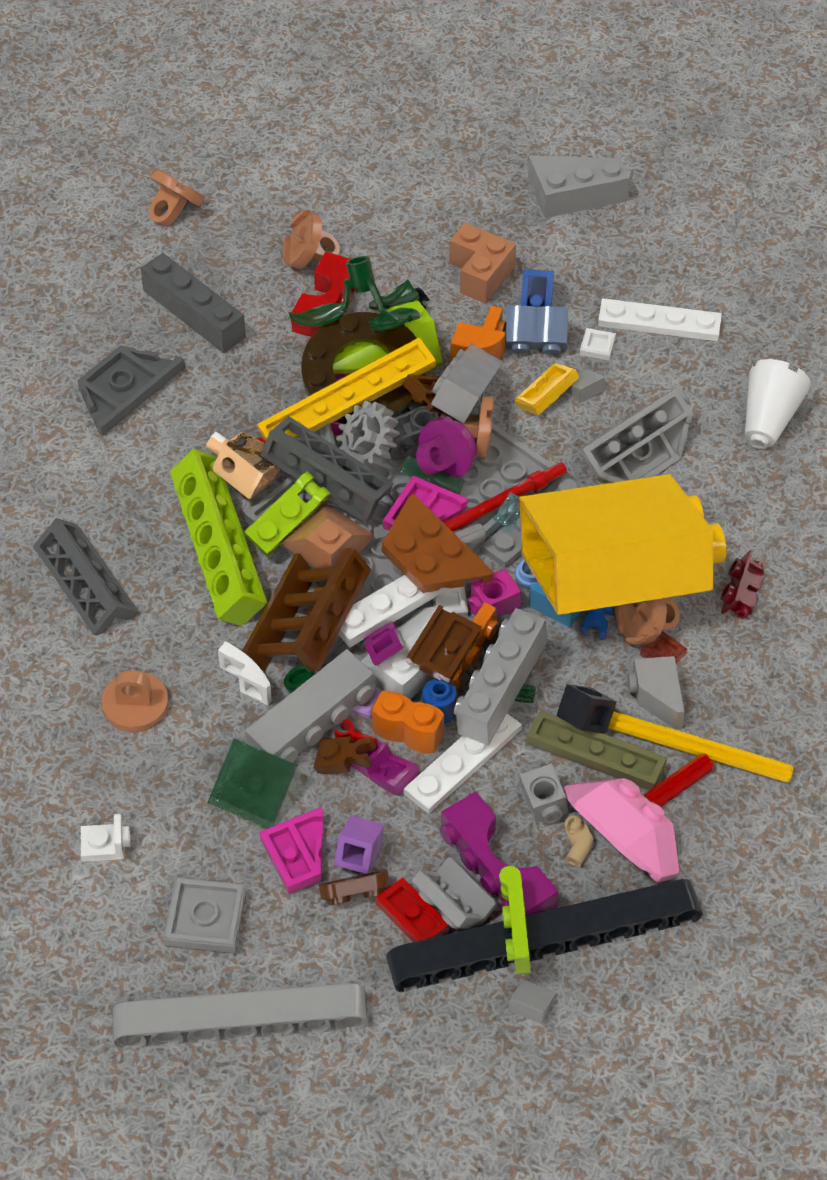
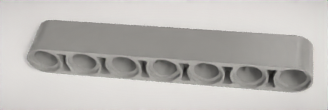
(239, 1014)

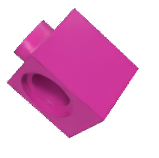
(503, 590)

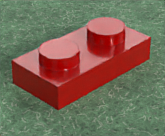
(410, 912)

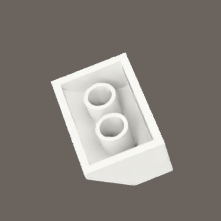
(394, 672)

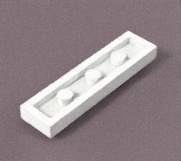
(659, 319)
(383, 607)
(456, 766)

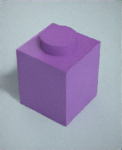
(359, 844)

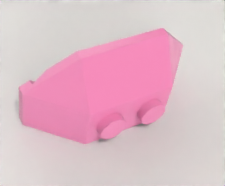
(629, 823)

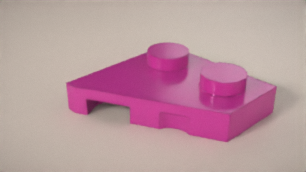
(439, 500)
(296, 849)

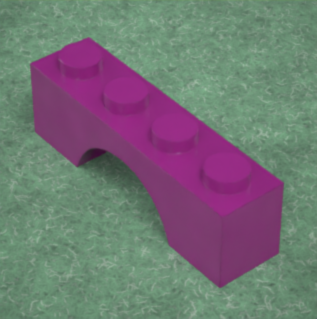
(470, 827)

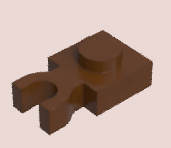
(339, 753)

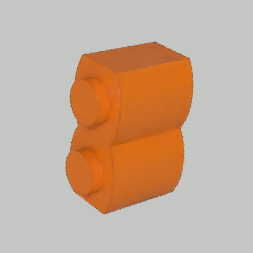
(406, 721)

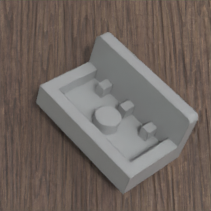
(456, 895)

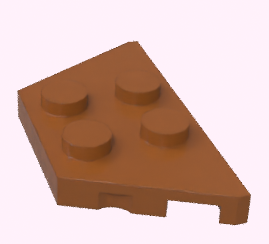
(430, 551)

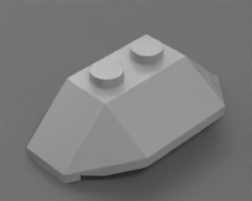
(641, 442)

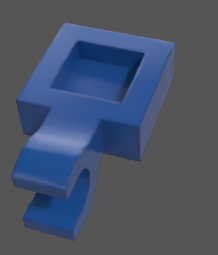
(597, 619)

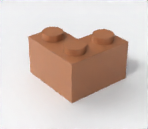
(483, 261)

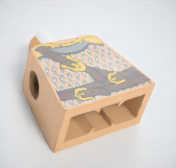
(241, 463)

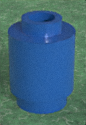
(441, 696)

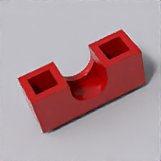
(329, 279)

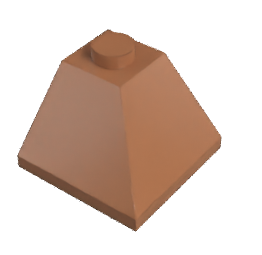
(326, 536)

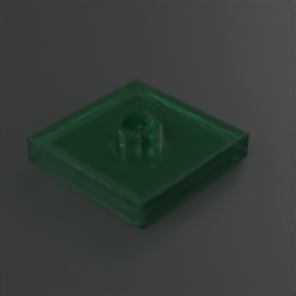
(252, 783)

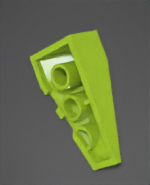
(363, 353)

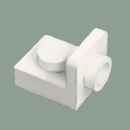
(105, 841)

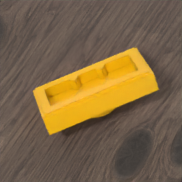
(546, 388)

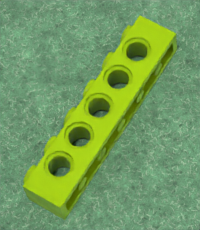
(218, 539)

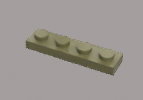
(596, 750)

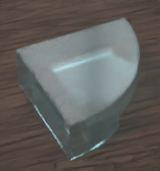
(509, 511)

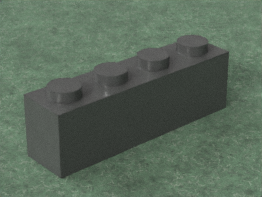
(193, 302)

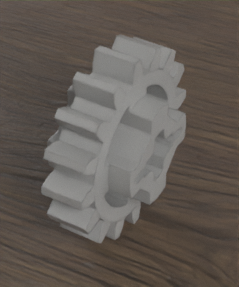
(369, 433)

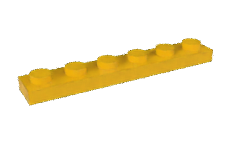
(361, 386)

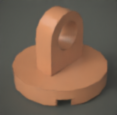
(171, 194)
(306, 239)
(480, 425)
(646, 620)
(134, 701)

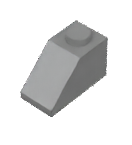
(658, 689)

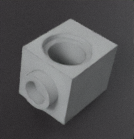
(544, 782)

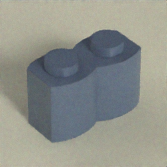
(536, 328)

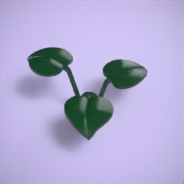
(362, 279)

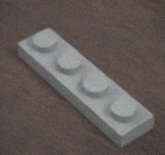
(506, 543)

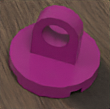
(446, 447)

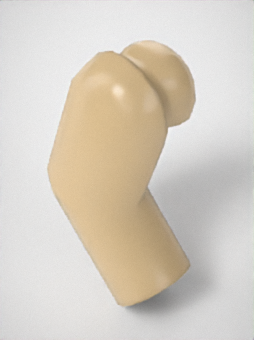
(580, 838)

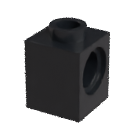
(586, 708)

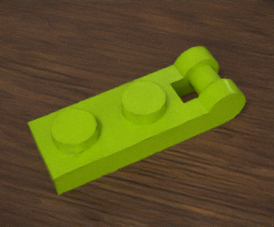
(286, 514)
(514, 918)

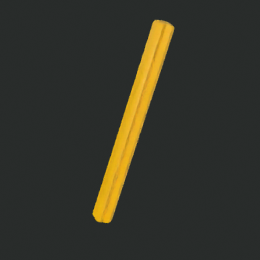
(697, 745)

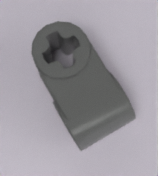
(410, 426)

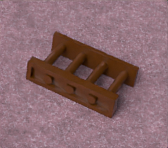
(325, 619)

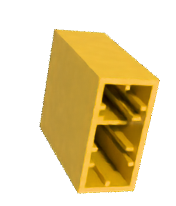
(619, 543)

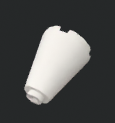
(772, 400)

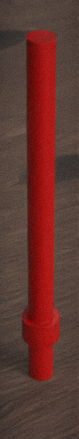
(535, 482)

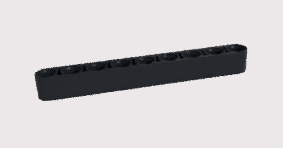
(548, 932)

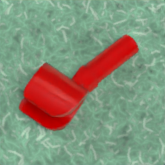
(355, 735)

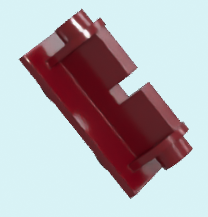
(744, 575)

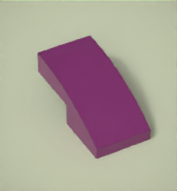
(384, 643)
(388, 769)

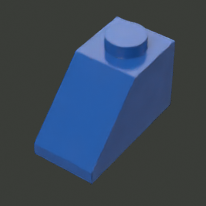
(537, 288)

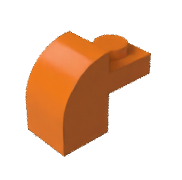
(488, 338)

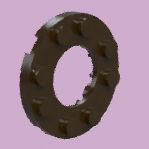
(332, 340)

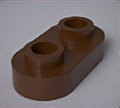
(339, 890)

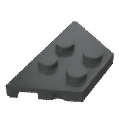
(123, 383)

